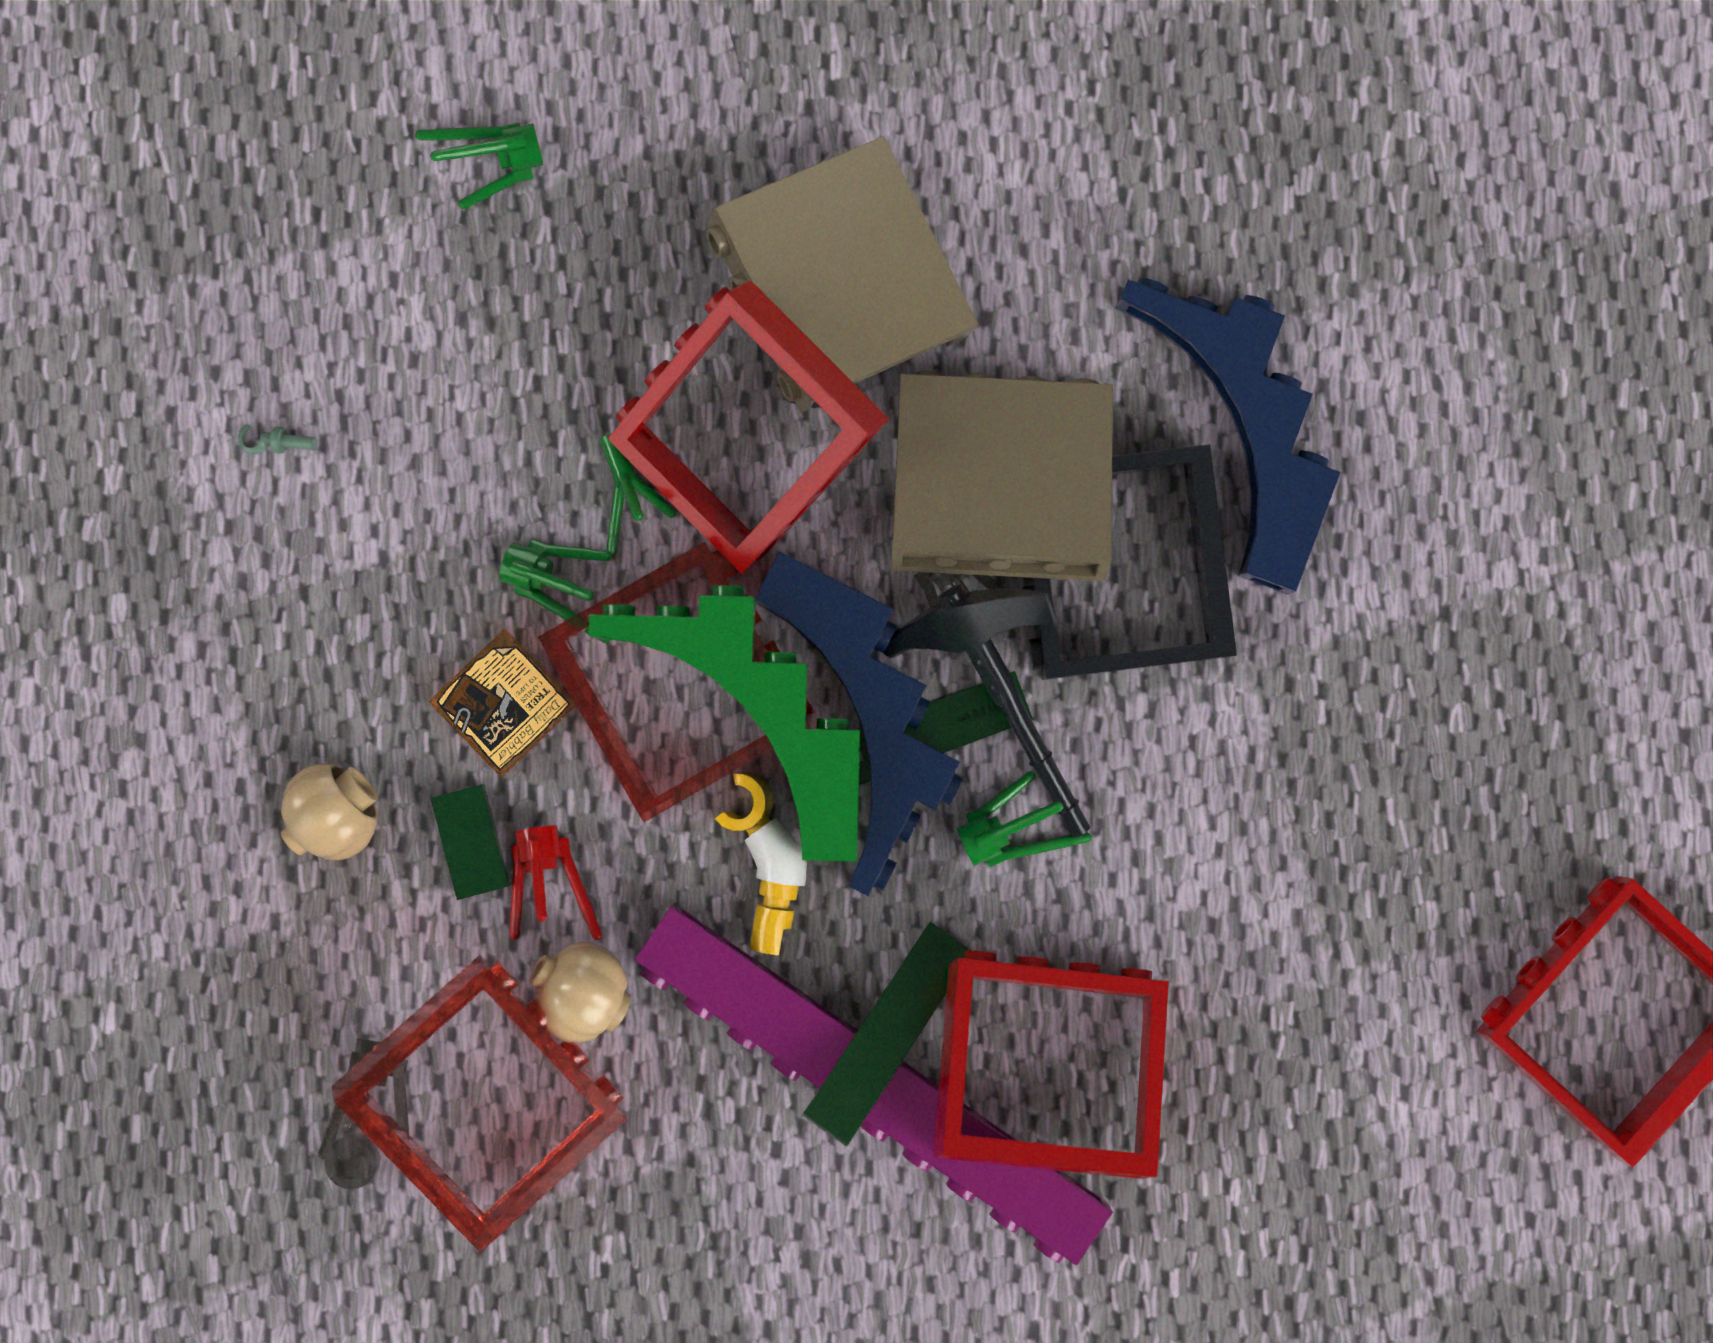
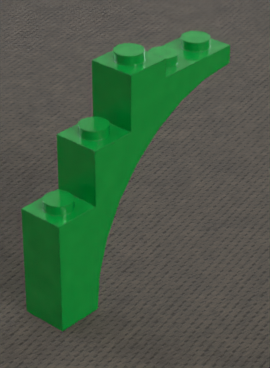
(721, 644)

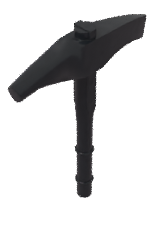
(968, 624)

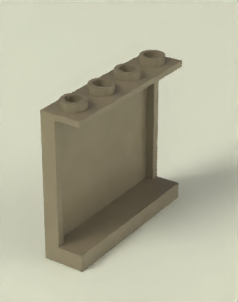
(845, 263)
(1003, 477)

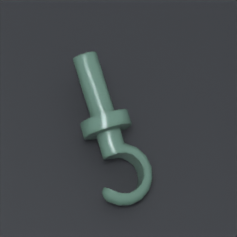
(277, 440)

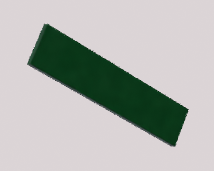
(953, 722)
(885, 1036)

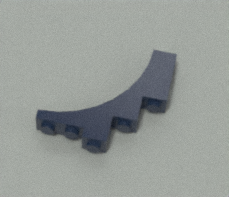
(1233, 352)
(903, 770)

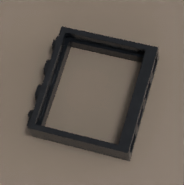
(1210, 573)

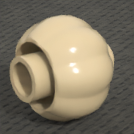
(329, 812)
(581, 991)

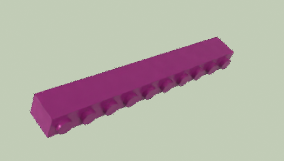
(809, 1042)

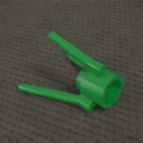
(514, 145)
(530, 570)
(986, 837)

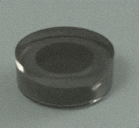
(352, 1161)

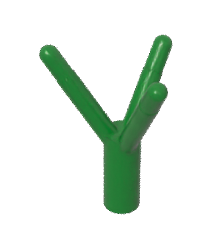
(625, 484)

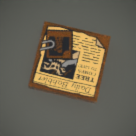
(503, 703)

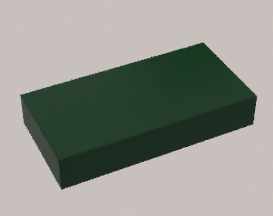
(470, 842)

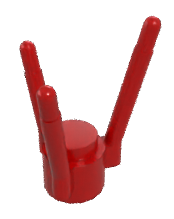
(538, 852)

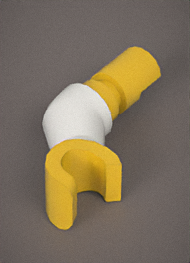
(777, 862)

